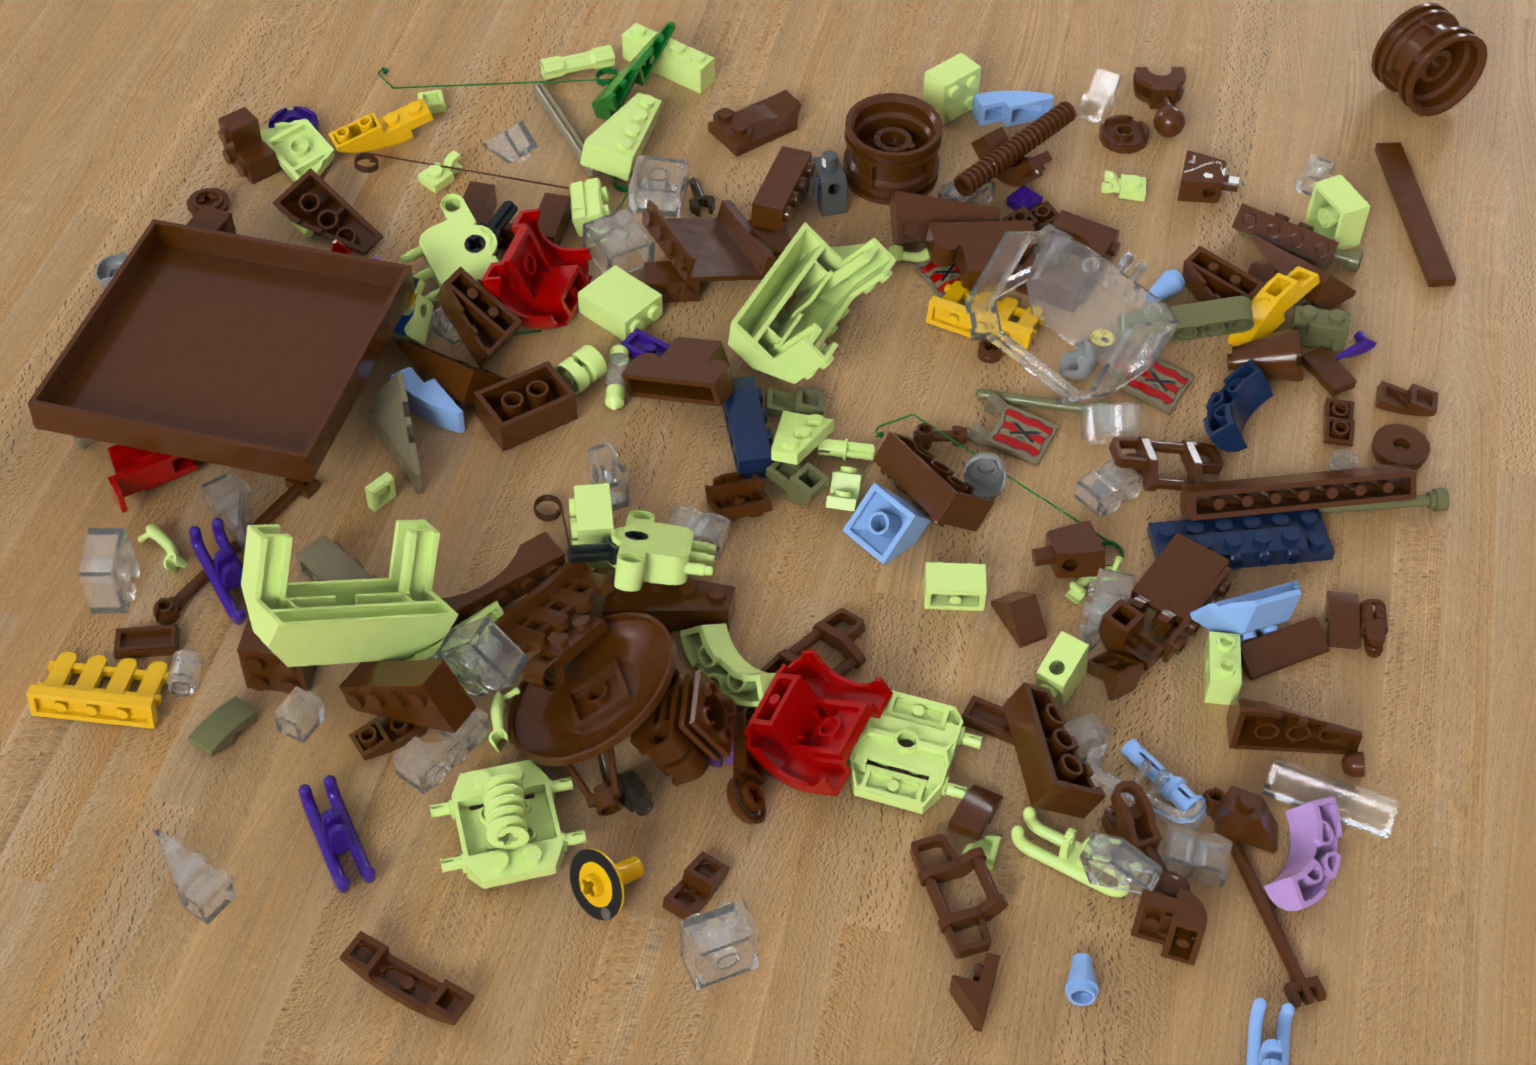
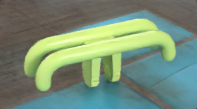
(1070, 850)

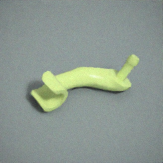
(899, 254)
(173, 558)
(1077, 589)
(497, 709)

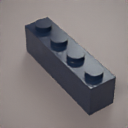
(747, 429)

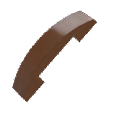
(405, 983)

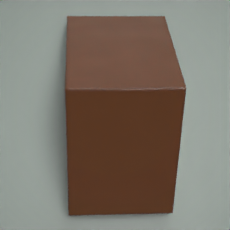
(1021, 617)

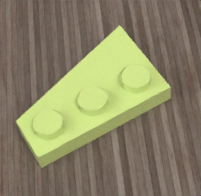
(799, 436)

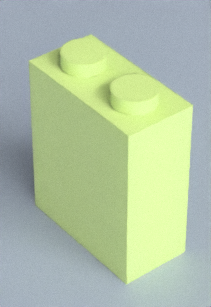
(620, 302)

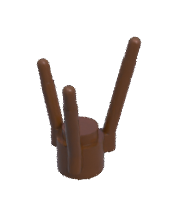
(606, 795)

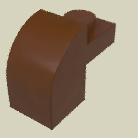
(1123, 635)

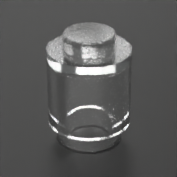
(184, 672)

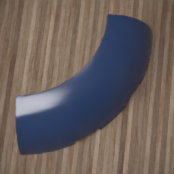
(1234, 404)

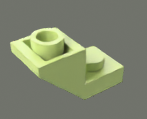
(844, 489)

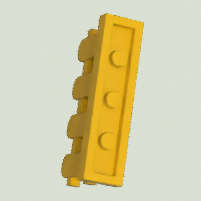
(952, 316)
(98, 705)

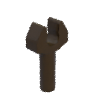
(699, 198)

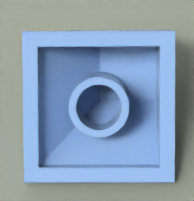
(885, 524)

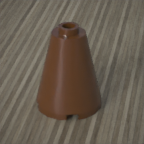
(1274, 354)

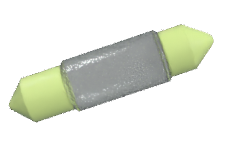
(614, 383)

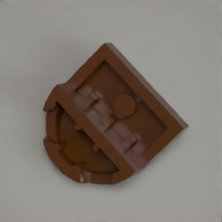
(737, 496)

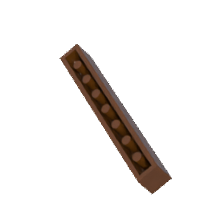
(1297, 492)

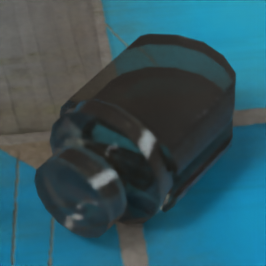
(635, 794)

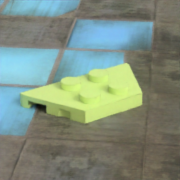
(298, 147)

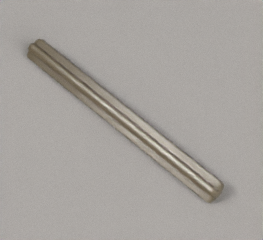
(562, 123)

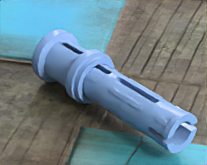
(1175, 786)

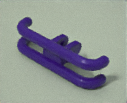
(225, 572)
(336, 834)

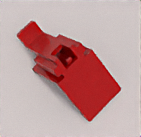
(142, 470)

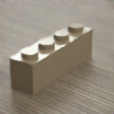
(328, 562)

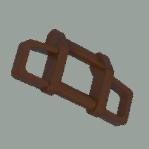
(1147, 460)
(825, 631)
(954, 869)

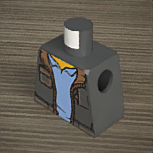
(828, 173)

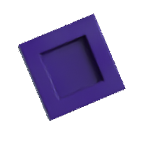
(1024, 197)

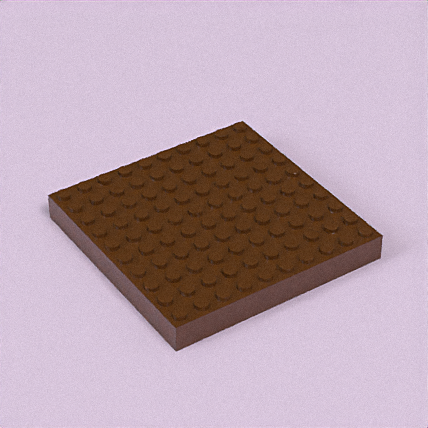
(225, 350)

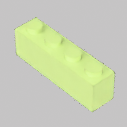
(677, 61)

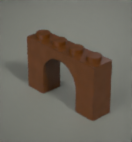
(552, 221)
(1090, 233)

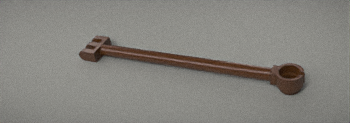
(167, 609)
(1299, 984)

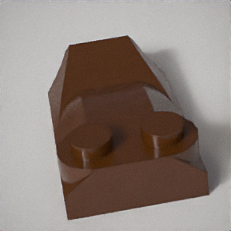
(755, 123)

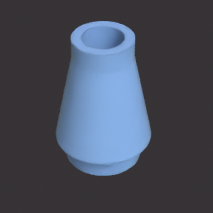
(1168, 284)
(1081, 982)

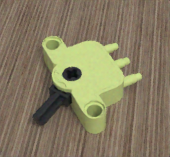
(460, 243)
(648, 553)

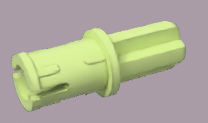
(846, 449)

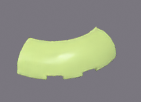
(713, 652)

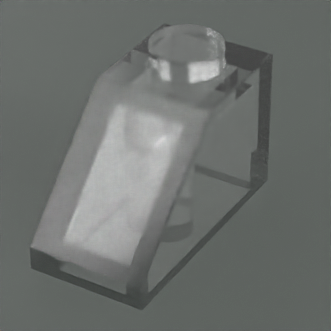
(512, 143)
(1118, 864)

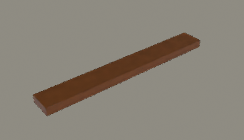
(1415, 215)

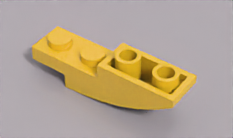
(374, 134)
(1274, 300)

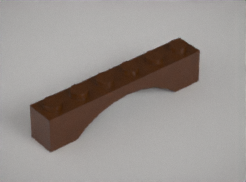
(528, 569)

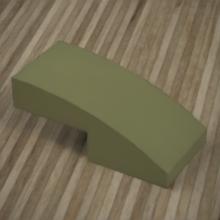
(803, 401)
(220, 727)

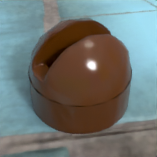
(1353, 764)

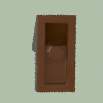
(1117, 672)
(975, 994)

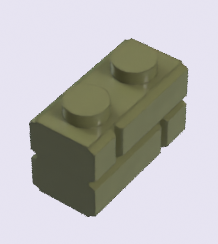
(1321, 327)

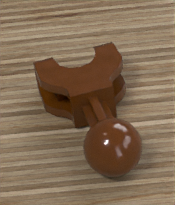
(1161, 94)
(1139, 828)

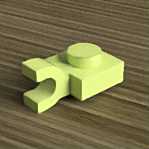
(438, 177)
(1128, 186)

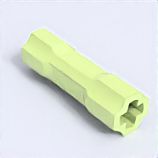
(559, 66)

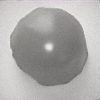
(108, 267)
(1080, 363)
(986, 474)

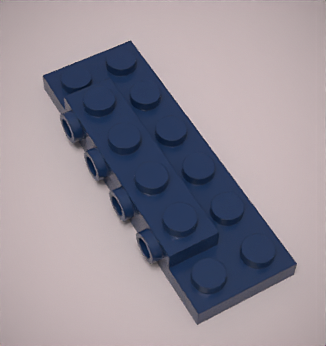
(1253, 539)

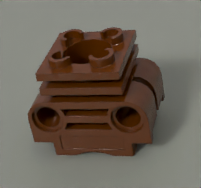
(687, 727)

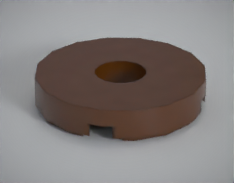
(1125, 144)
(1402, 435)

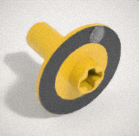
(600, 882)

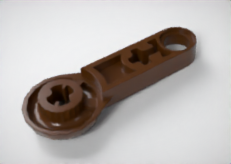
(744, 787)

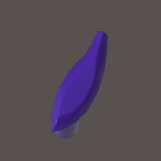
(1363, 345)

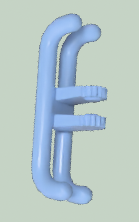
(1272, 1050)

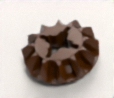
(215, 196)

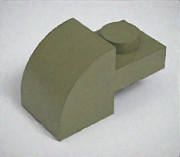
(799, 481)

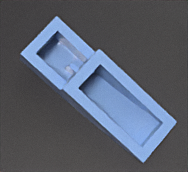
(1010, 107)
(432, 402)

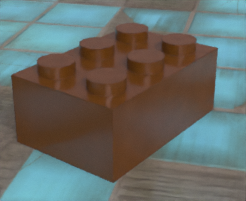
(525, 405)

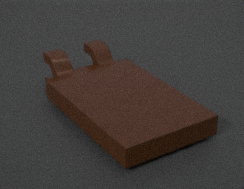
(1177, 581)

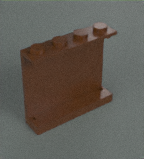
(711, 247)

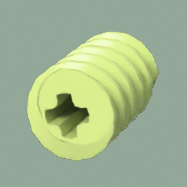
(505, 812)

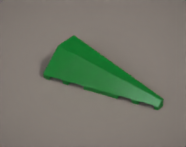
(636, 71)

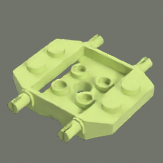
(936, 734)
(495, 866)

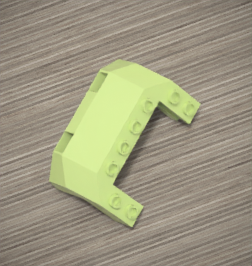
(793, 340)
(345, 618)

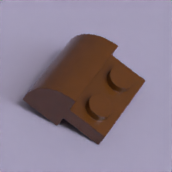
(1172, 922)

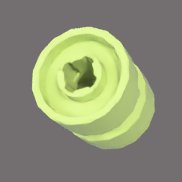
(582, 368)

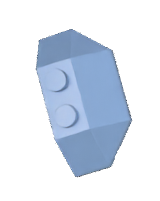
(1251, 612)

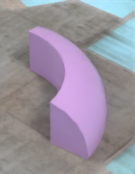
(1311, 857)

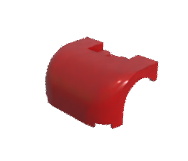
(538, 276)
(812, 724)

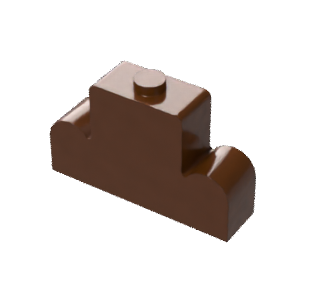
(971, 245)
(685, 372)

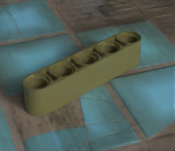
(1212, 318)

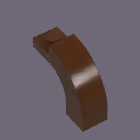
(1019, 173)

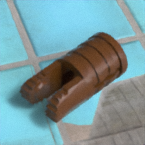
(1373, 626)

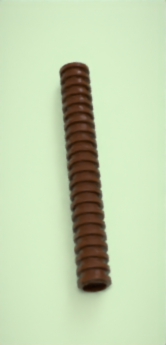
(1014, 148)

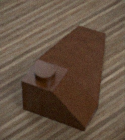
(1276, 728)

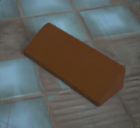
(1283, 648)

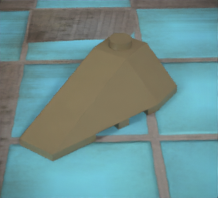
(395, 427)

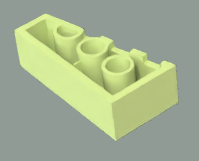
(622, 137)

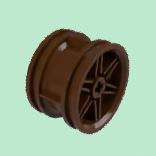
(1429, 59)
(891, 146)

